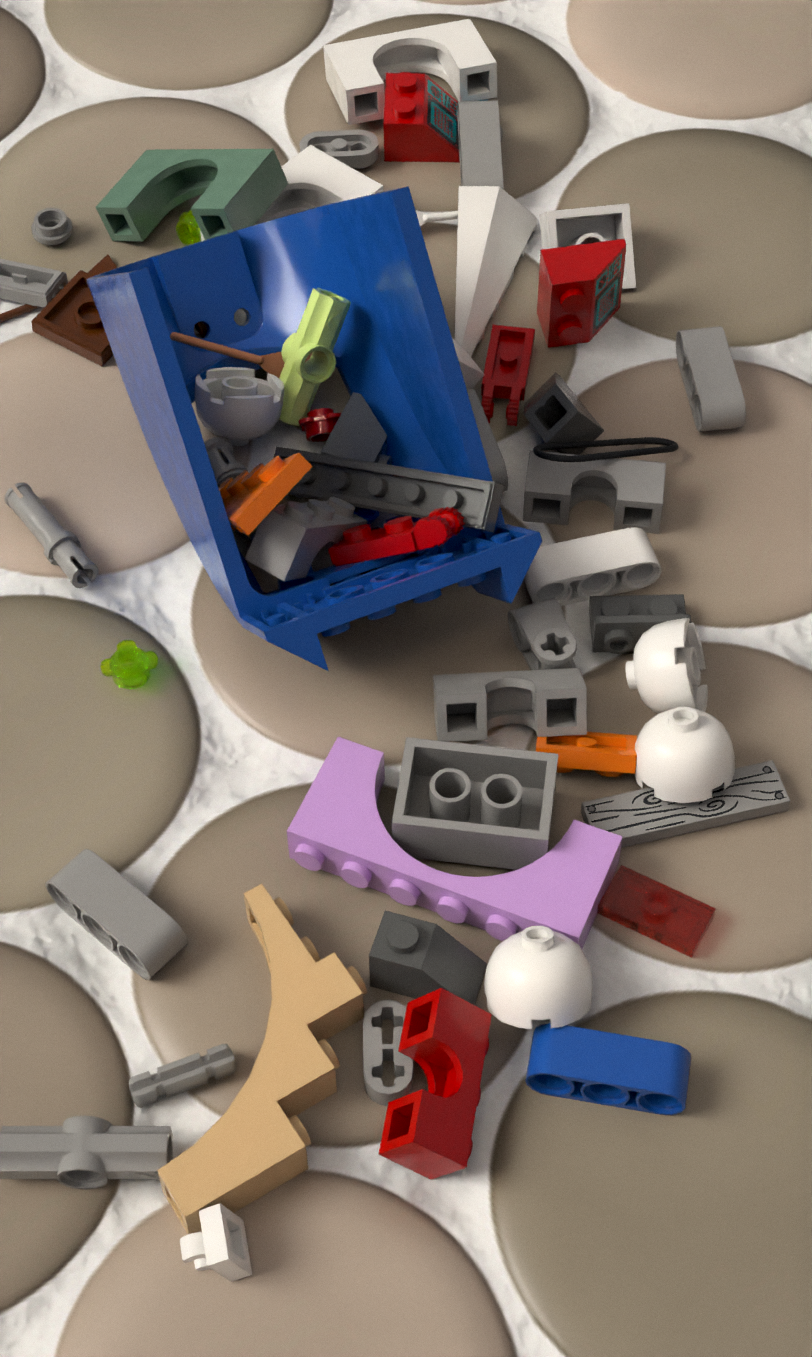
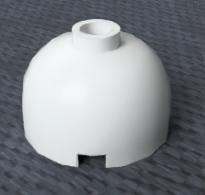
(238, 404)
(669, 667)
(684, 755)
(538, 978)

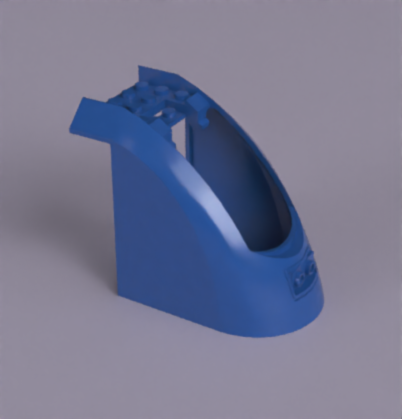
(389, 350)

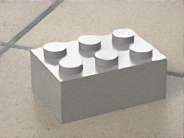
(474, 803)

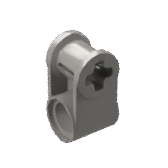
(543, 635)

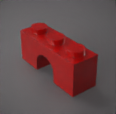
(435, 1126)

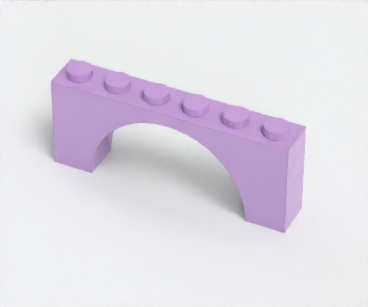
(345, 836)

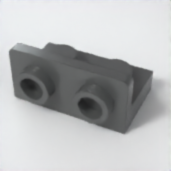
(622, 619)

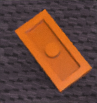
(602, 752)

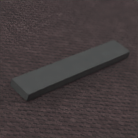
(397, 489)

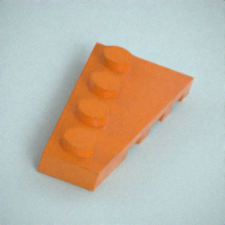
(257, 493)

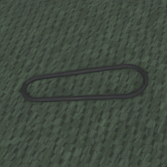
(670, 446)

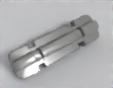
(182, 1075)

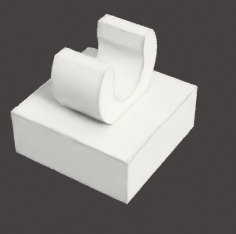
(219, 1245)

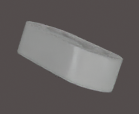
(376, 1052)

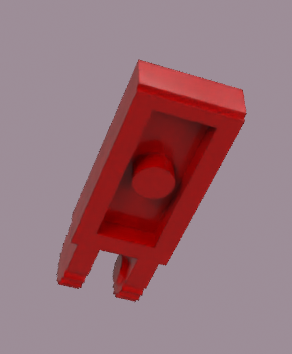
(507, 369)
(396, 537)

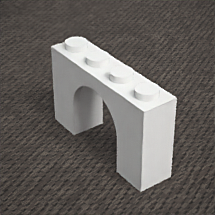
(447, 50)
(317, 181)

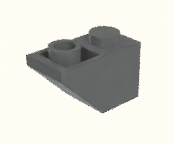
(560, 415)

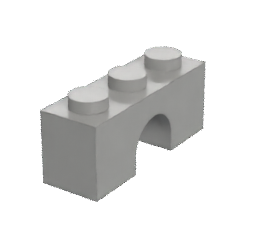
(627, 486)
(300, 536)
(545, 700)

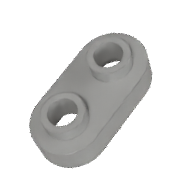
(351, 147)

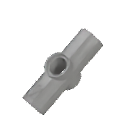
(84, 1152)

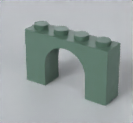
(232, 184)

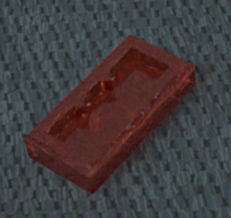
(656, 911)

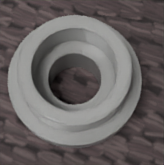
(51, 226)

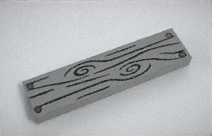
(644, 818)

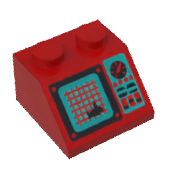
(419, 120)
(579, 290)

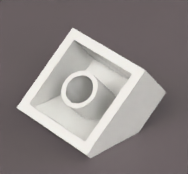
(591, 225)

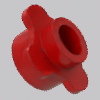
(319, 424)

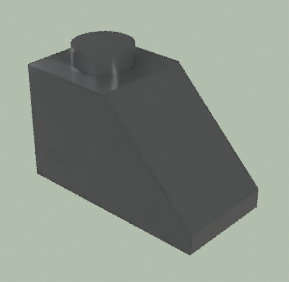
(358, 434)
(420, 957)

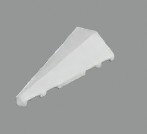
(489, 244)

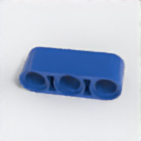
(609, 1069)

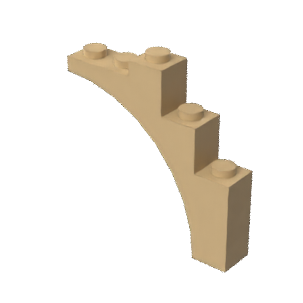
(259, 1136)

